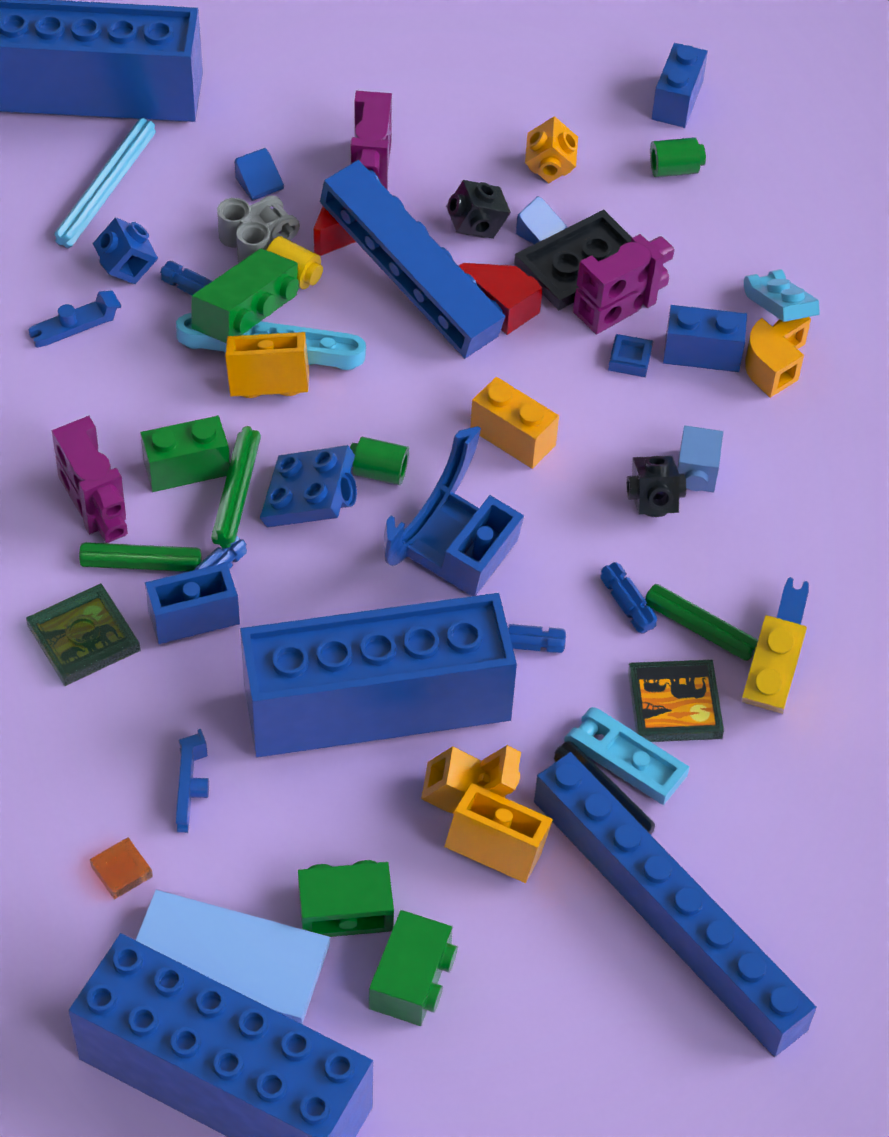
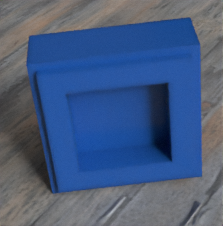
(630, 355)

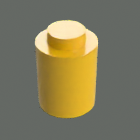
(308, 262)

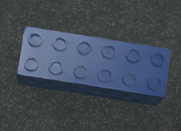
(100, 59)
(378, 674)
(216, 1050)

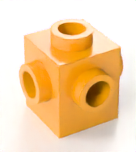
(551, 150)

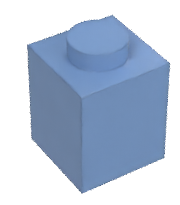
(700, 457)

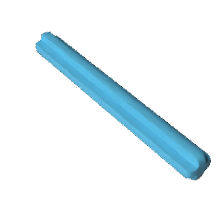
(104, 183)

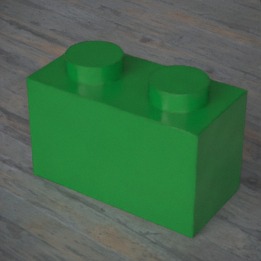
(185, 453)
(346, 899)
(411, 967)

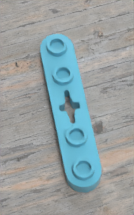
(323, 346)

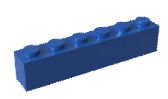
(412, 258)

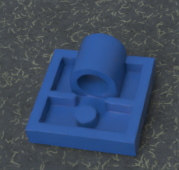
(310, 486)

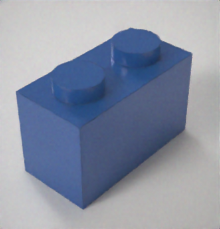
(679, 85)
(705, 338)
(192, 603)

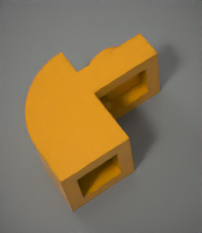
(774, 355)
(454, 770)

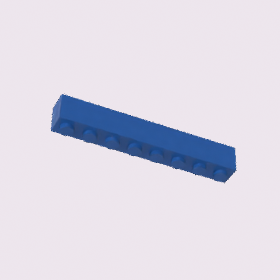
(674, 905)

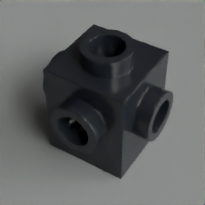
(478, 209)
(655, 485)

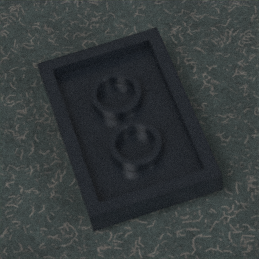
(557, 258)

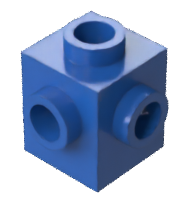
(125, 250)

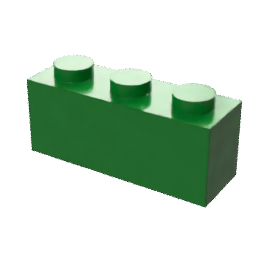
(244, 295)

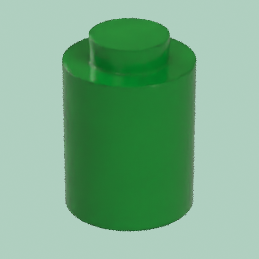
(676, 157)
(380, 460)

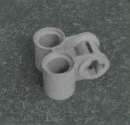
(254, 225)

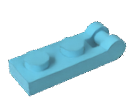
(780, 296)
(628, 755)

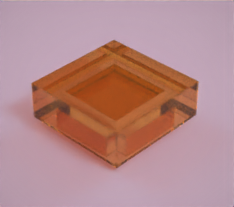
(121, 868)

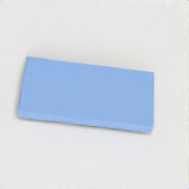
(244, 952)

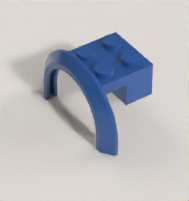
(452, 534)

